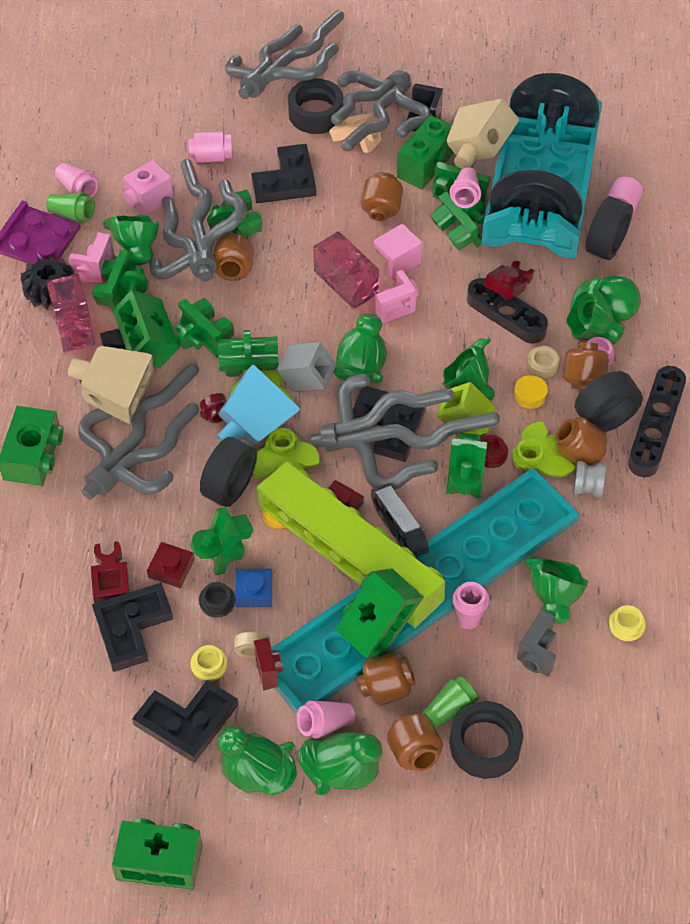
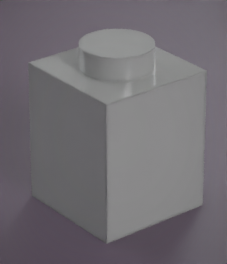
(306, 366)

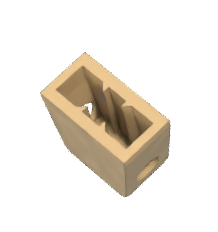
(480, 131)
(114, 380)

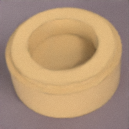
(543, 362)
(244, 643)

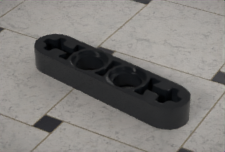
(657, 420)

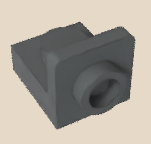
(534, 646)

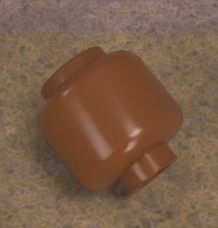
(381, 196)
(233, 257)
(585, 365)
(581, 441)
(386, 678)
(414, 742)

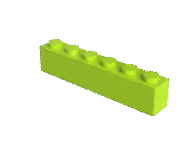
(344, 535)

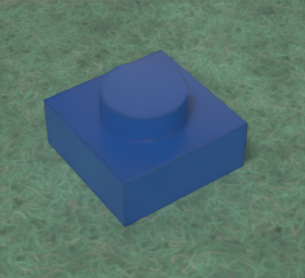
(253, 588)

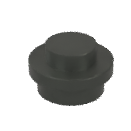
(217, 600)

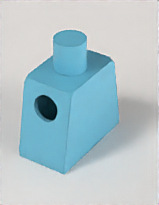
(255, 408)

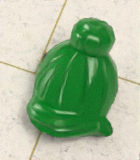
(135, 235)
(592, 314)
(362, 350)
(471, 367)
(556, 585)
(341, 761)
(256, 762)

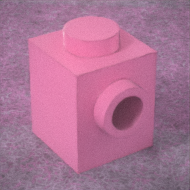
(147, 187)

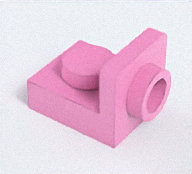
(90, 266)
(398, 300)

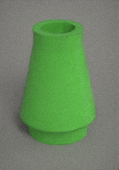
(73, 206)
(450, 701)

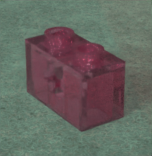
(346, 270)
(71, 312)

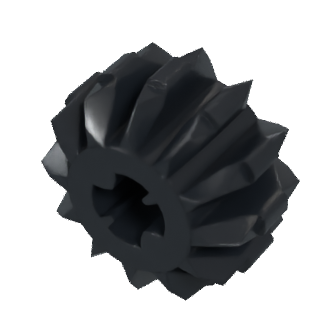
(37, 274)

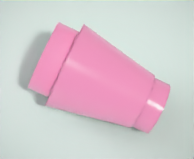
(77, 179)
(466, 188)
(470, 604)
(322, 717)

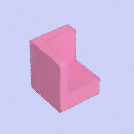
(400, 249)

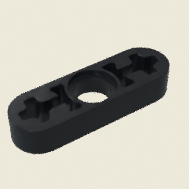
(513, 323)
(399, 520)

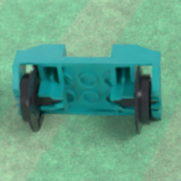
(544, 165)

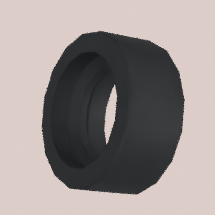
(314, 90)
(609, 228)
(609, 400)
(228, 471)
(490, 713)

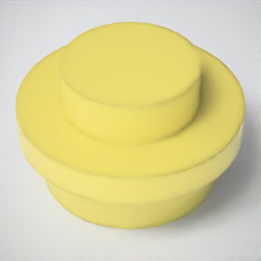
(627, 623)
(209, 663)

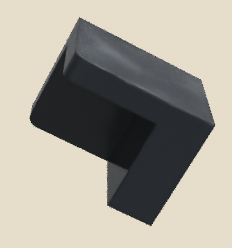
(428, 96)

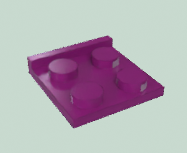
(36, 234)

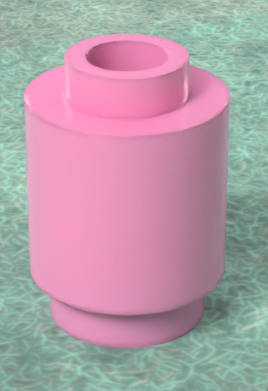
(210, 147)
(627, 190)

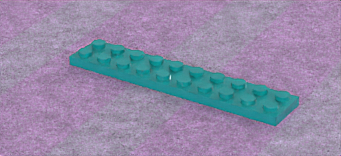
(471, 549)

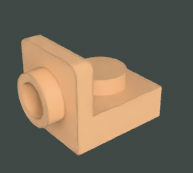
(342, 131)

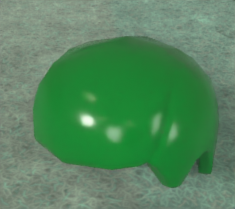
(621, 295)

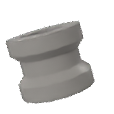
(589, 479)

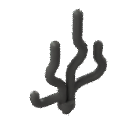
(255, 80)
(384, 94)
(198, 254)
(357, 435)
(117, 462)

